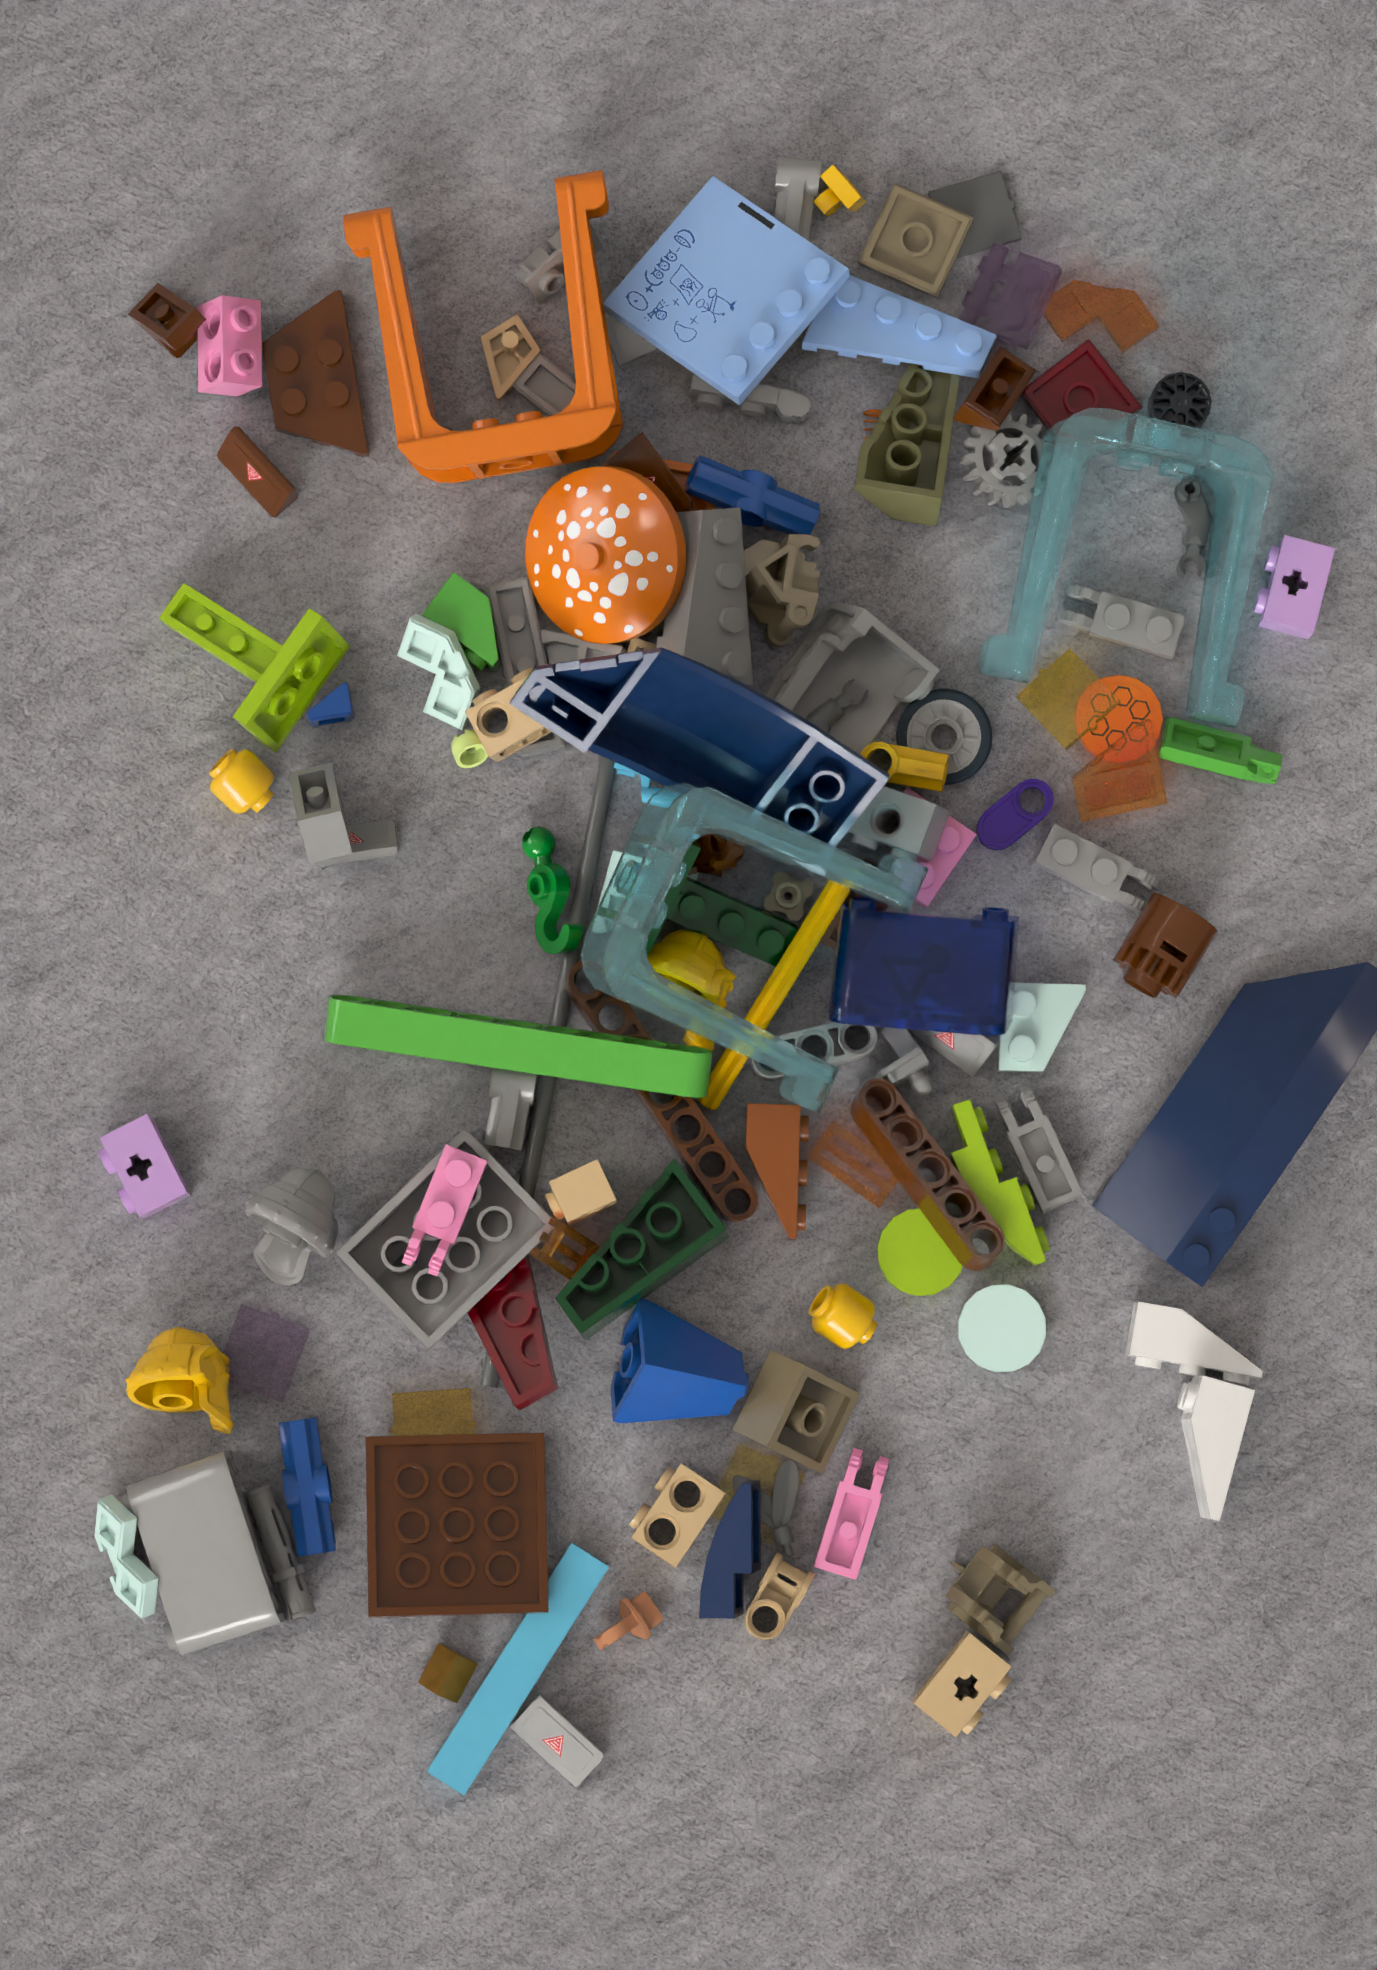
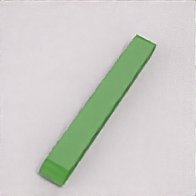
(518, 1045)

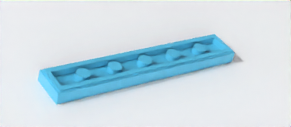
(517, 1671)

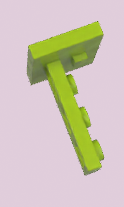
(284, 675)

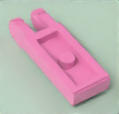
(445, 1204)
(851, 1520)

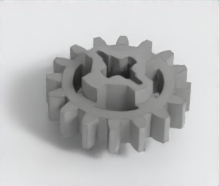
(994, 450)

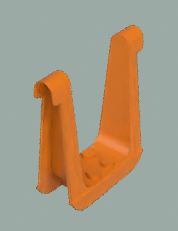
(532, 442)

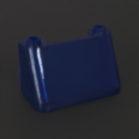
(924, 970)

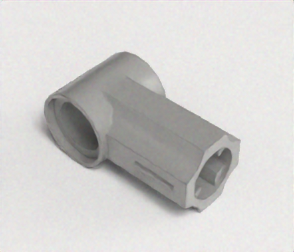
(796, 190)
(511, 1096)

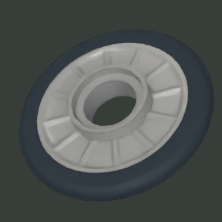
(961, 713)

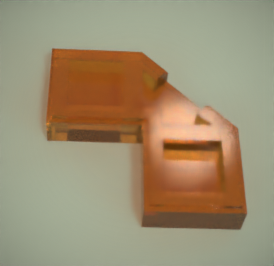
(1117, 310)

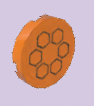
(1136, 704)

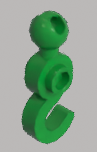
(549, 889)

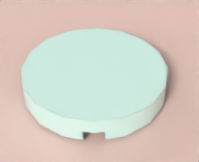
(1001, 1328)

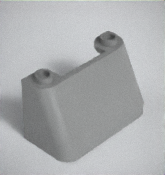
(844, 646)
(203, 1553)

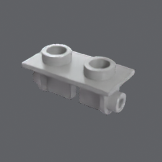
(545, 272)

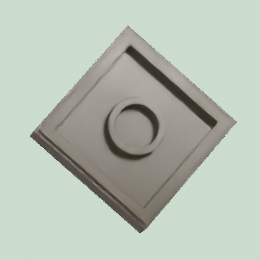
(916, 240)

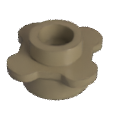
(792, 908)

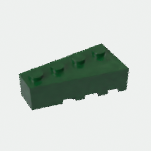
(643, 1252)

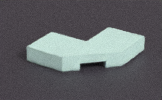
(441, 653)
(132, 1579)

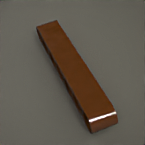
(666, 1114)

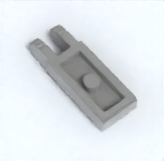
(785, 403)
(1125, 621)
(1093, 868)
(1039, 1154)

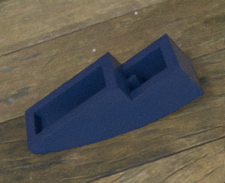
(733, 1553)

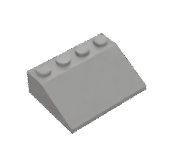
(494, 1238)

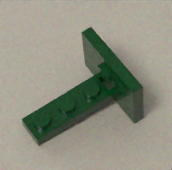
(725, 918)

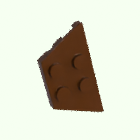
(315, 378)

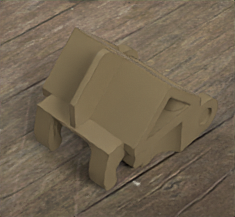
(781, 585)
(983, 1586)

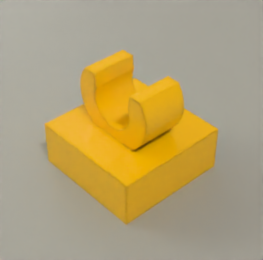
(839, 193)

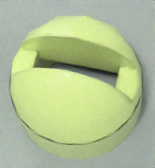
(462, 743)

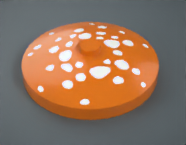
(605, 554)

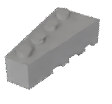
(712, 609)

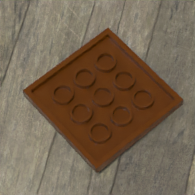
(456, 1525)

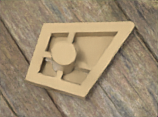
(508, 353)

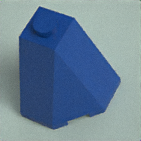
(673, 1370)

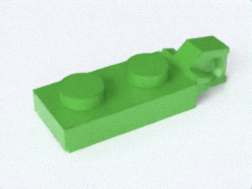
(1217, 751)

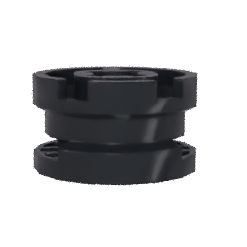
(1180, 400)

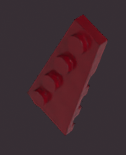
(516, 1336)

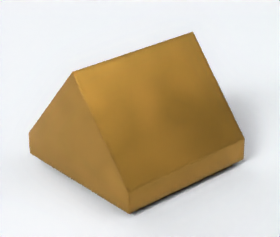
(447, 1673)

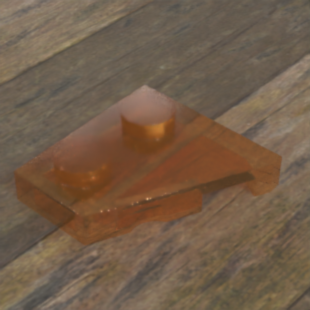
(1121, 777)

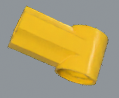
(913, 766)

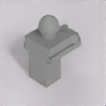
(910, 1062)

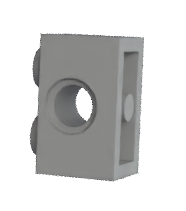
(320, 813)
(918, 830)

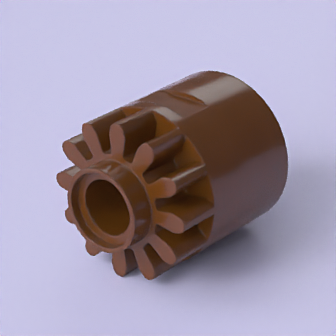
(1164, 947)

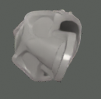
(296, 1223)

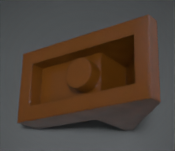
(168, 320)

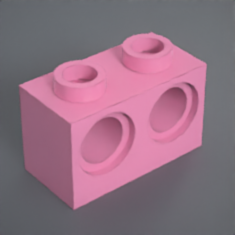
(230, 346)

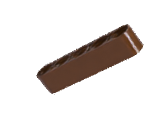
(926, 1153)

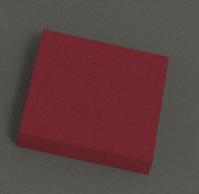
(1075, 384)

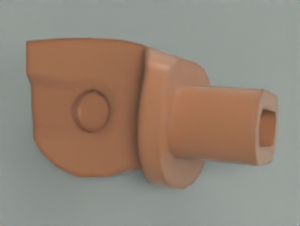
(637, 1616)

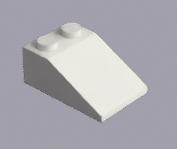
(1213, 1432)

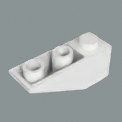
(1175, 1337)

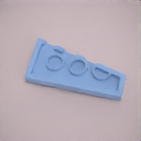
(897, 329)

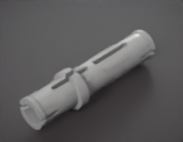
(282, 1559)

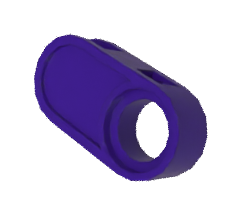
(1007, 820)

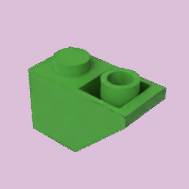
(469, 615)

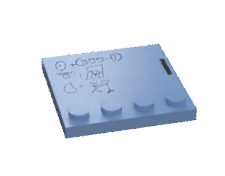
(726, 290)

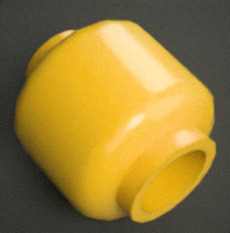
(241, 781)
(843, 1315)

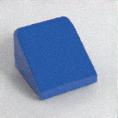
(333, 708)

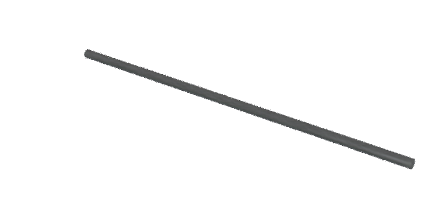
(562, 1001)

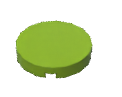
(915, 1255)

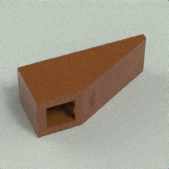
(773, 1149)

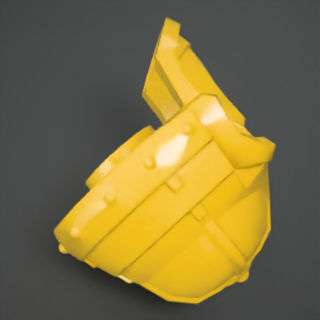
(697, 966)
(183, 1375)

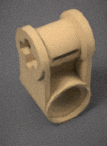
(778, 1595)

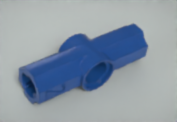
(755, 494)
(307, 1486)

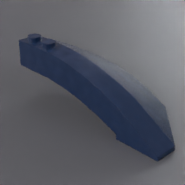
(704, 730)
(1241, 1114)

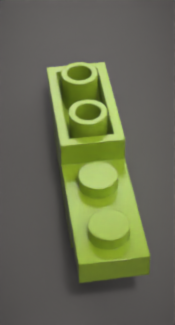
(1004, 1201)

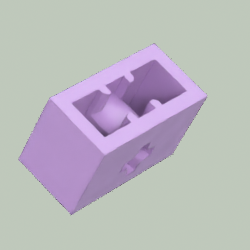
(1311, 567)
(143, 1141)

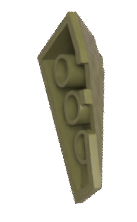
(908, 450)

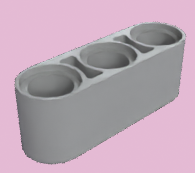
(836, 1048)

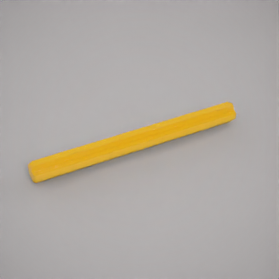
(777, 987)

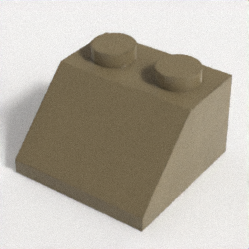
(796, 1411)

